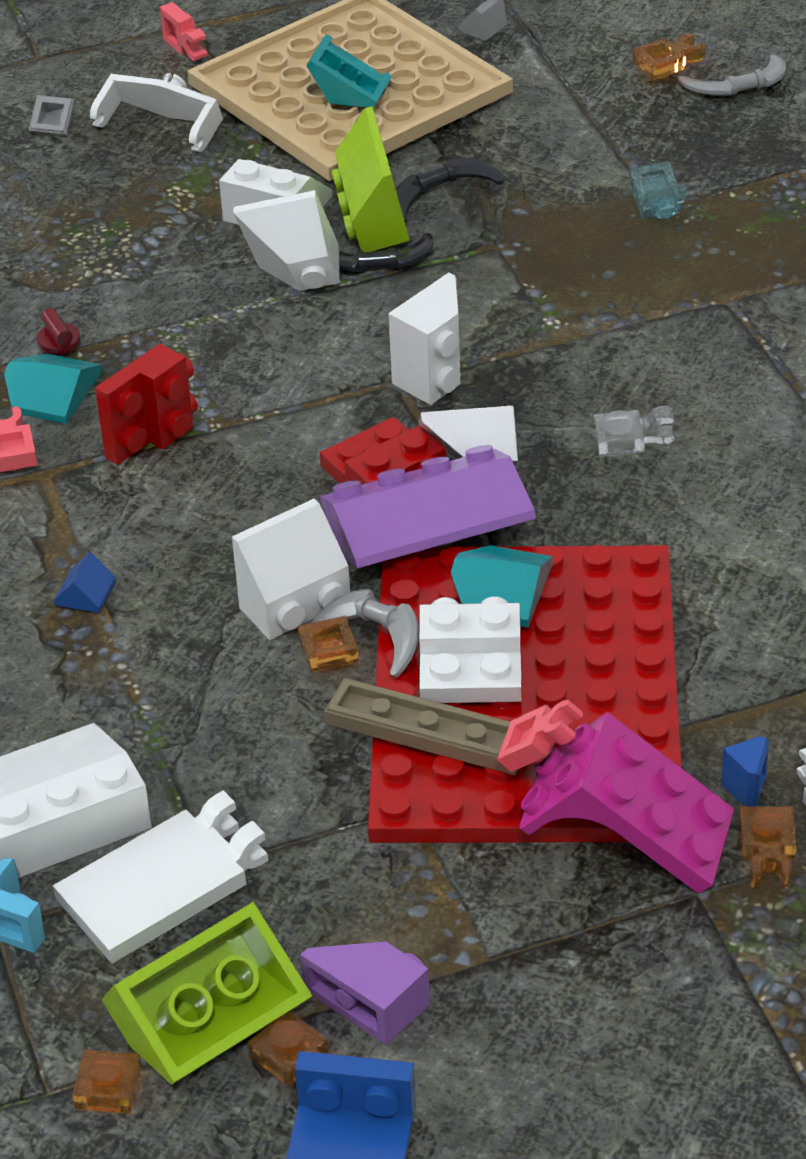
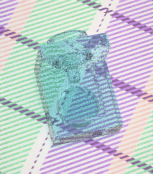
(656, 190)

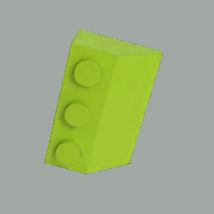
(367, 187)
(206, 995)

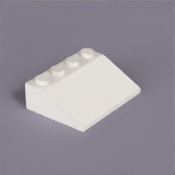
(68, 799)

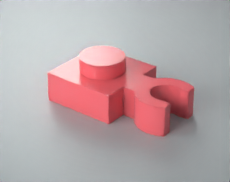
(181, 32)
(16, 443)
(535, 733)

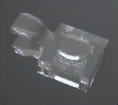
(626, 432)

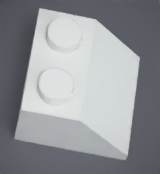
(253, 182)
(427, 342)
(289, 569)

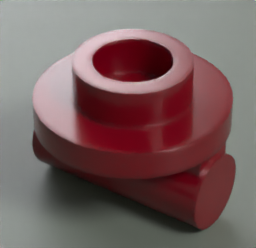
(57, 336)

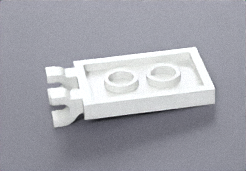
(162, 877)

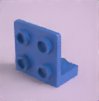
(352, 1107)

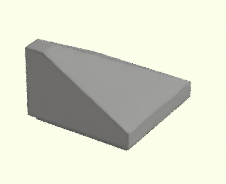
(52, 115)

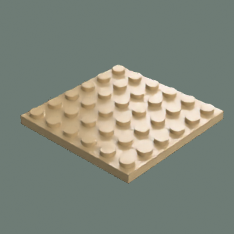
(279, 98)

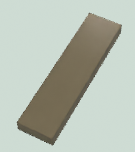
(418, 723)

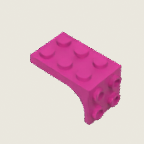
(638, 793)

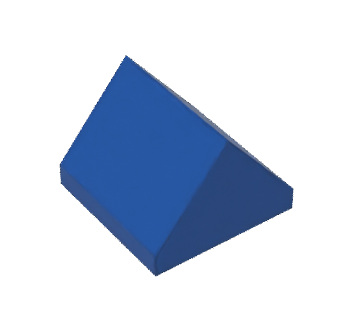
(86, 585)
(745, 769)

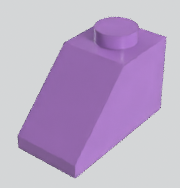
(368, 985)

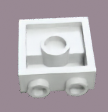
(470, 651)

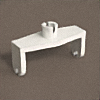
(163, 98)

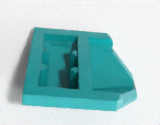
(345, 77)
(49, 385)
(504, 574)

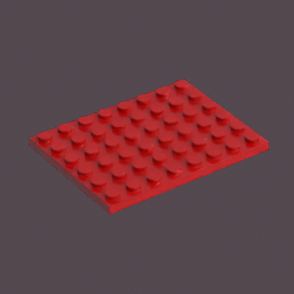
(593, 640)

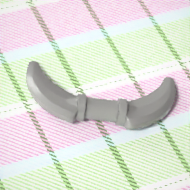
(732, 85)
(399, 620)

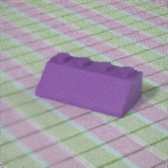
(426, 506)

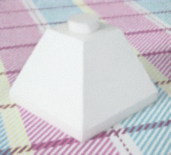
(292, 239)
(472, 428)

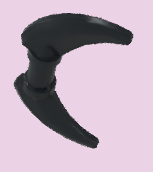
(420, 183)
(386, 259)

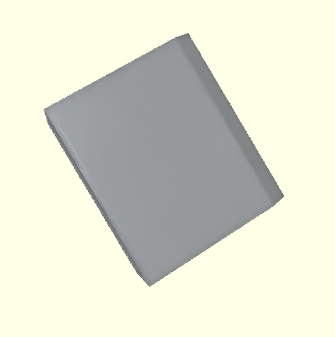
(485, 20)

